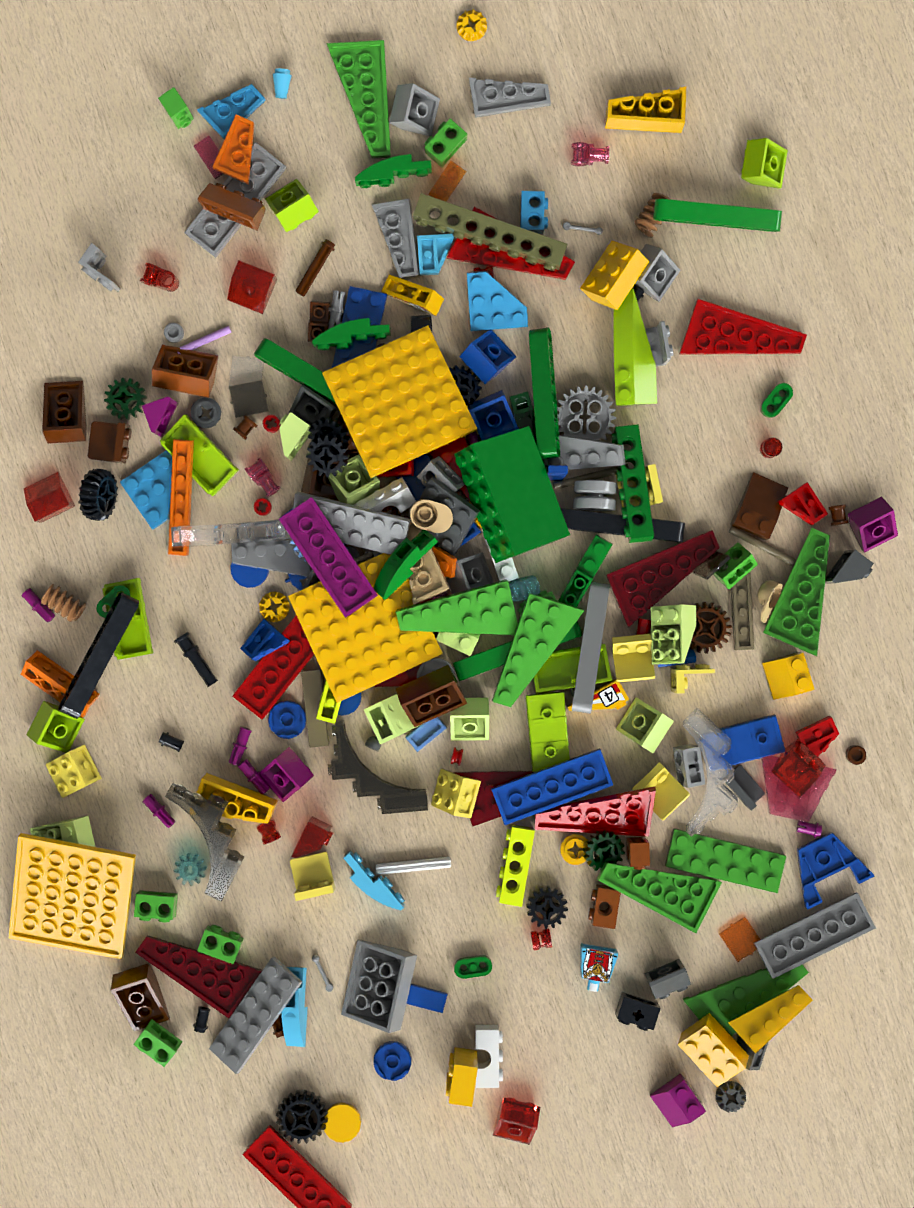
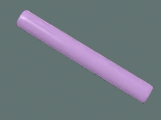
(206, 339)

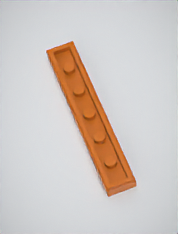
(181, 490)

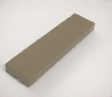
(742, 614)
(312, 693)

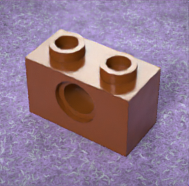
(637, 852)
(608, 917)

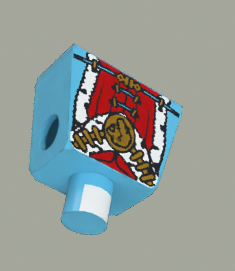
(597, 964)

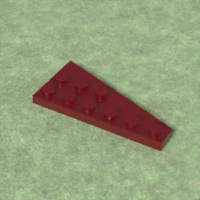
(650, 579)
(485, 805)
(209, 978)

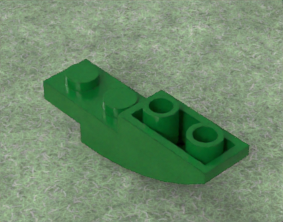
(383, 172)
(343, 334)
(398, 565)
(585, 571)

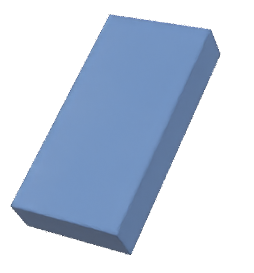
(425, 733)

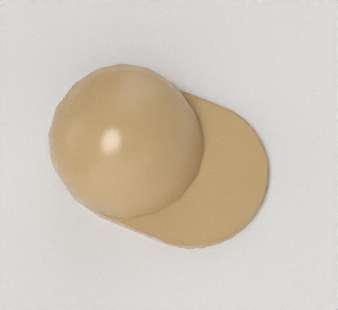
(431, 516)
(768, 596)

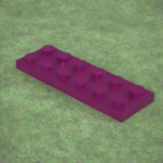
(328, 557)

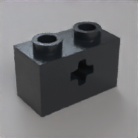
(629, 1004)

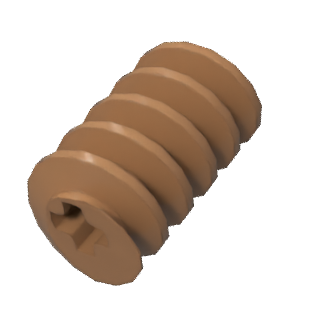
(645, 221)
(62, 603)

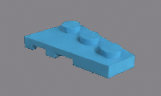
(222, 112)

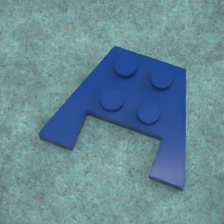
(822, 859)

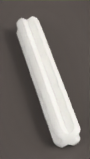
(413, 865)

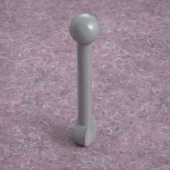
(567, 226)
(329, 987)

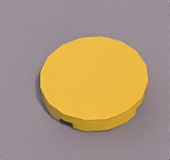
(342, 1122)

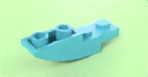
(378, 888)
(295, 1013)

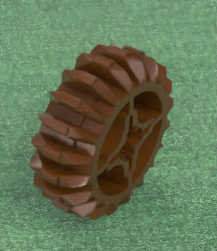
(713, 621)

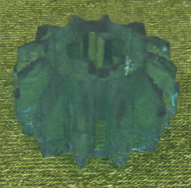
(522, 586)
(183, 869)

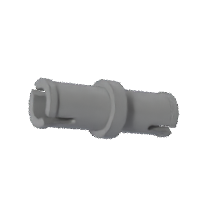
(336, 308)

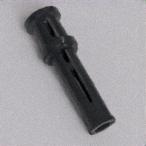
(191, 651)

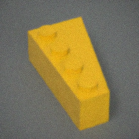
(648, 112)
(242, 801)
(766, 1020)

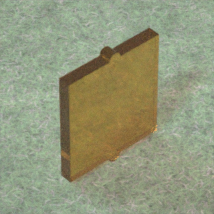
(740, 939)

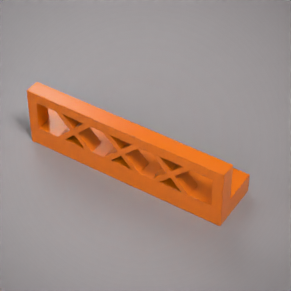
(58, 677)

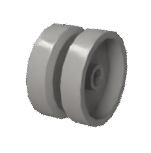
(595, 492)

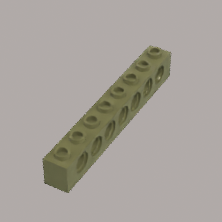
(428, 204)

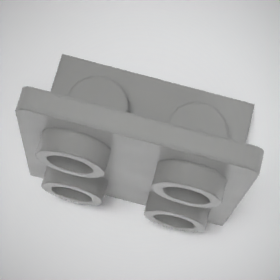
(93, 260)
(659, 343)

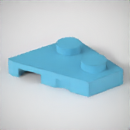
(433, 252)

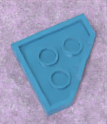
(492, 304)
(151, 489)

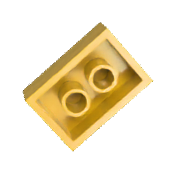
(614, 274)
(713, 1050)
(461, 1076)

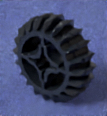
(98, 494)
(311, 1128)

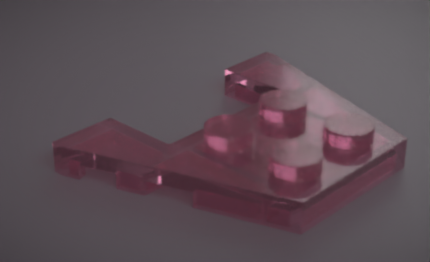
(784, 801)

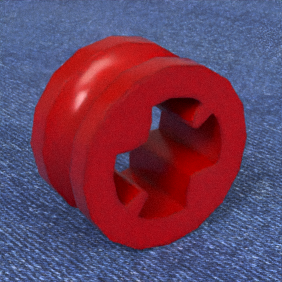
(269, 418)
(257, 505)
(457, 756)

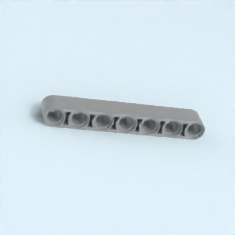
(590, 647)

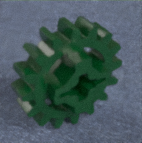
(124, 390)
(603, 849)

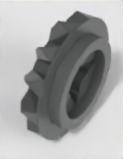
(206, 403)
(731, 1088)

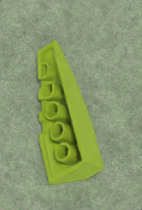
(633, 357)

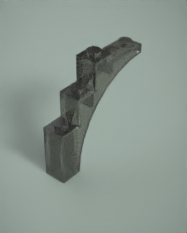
(348, 765)
(217, 835)

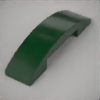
(524, 414)

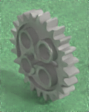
(603, 417)

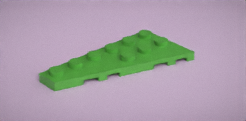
(363, 76)
(800, 605)
(476, 611)
(536, 637)
(670, 894)
(742, 995)

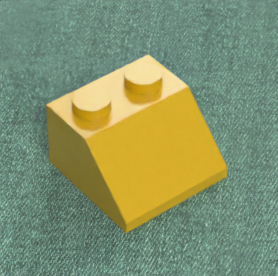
(788, 676)

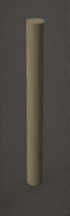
(590, 476)
(763, 546)

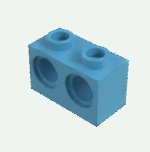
(529, 212)

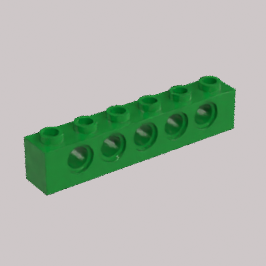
(636, 533)

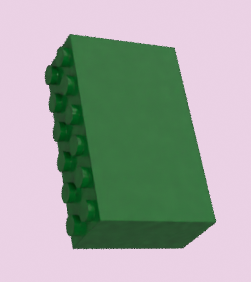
(512, 494)

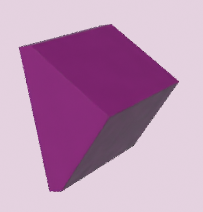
(159, 414)

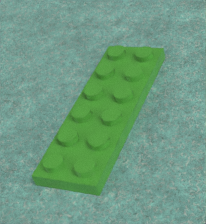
(725, 860)

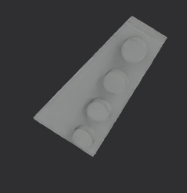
(398, 229)
(586, 453)
(271, 556)

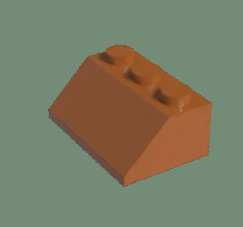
(232, 205)
(186, 373)

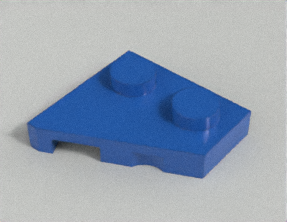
(263, 641)

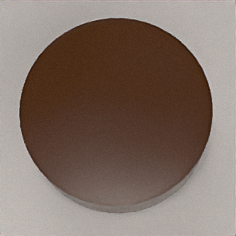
(856, 754)

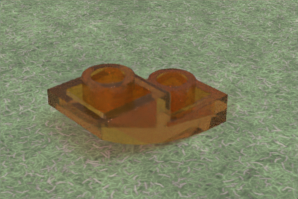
(447, 181)

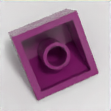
(873, 524)
(286, 774)
(678, 1102)

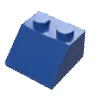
(487, 356)
(492, 416)

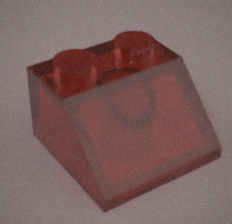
(251, 287)
(48, 498)
(798, 767)
(313, 837)
(516, 1120)

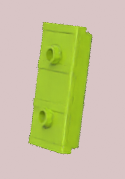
(210, 465)
(136, 638)
(562, 667)
(547, 729)

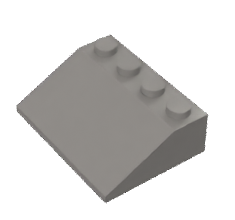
(379, 986)

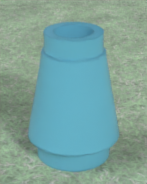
(281, 82)

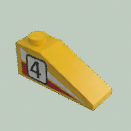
(413, 294)
(608, 697)

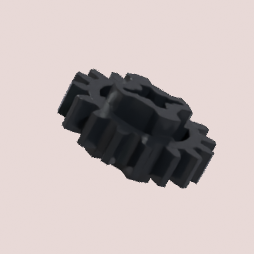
(466, 383)
(324, 427)
(319, 457)
(555, 907)

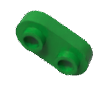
(776, 400)
(110, 598)
(473, 968)

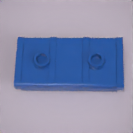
(753, 739)

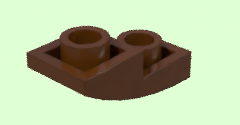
(318, 319)

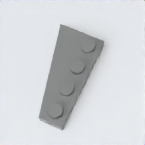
(499, 97)

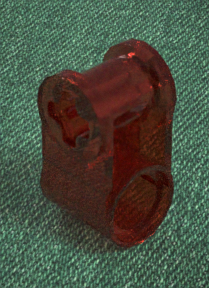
(156, 277)

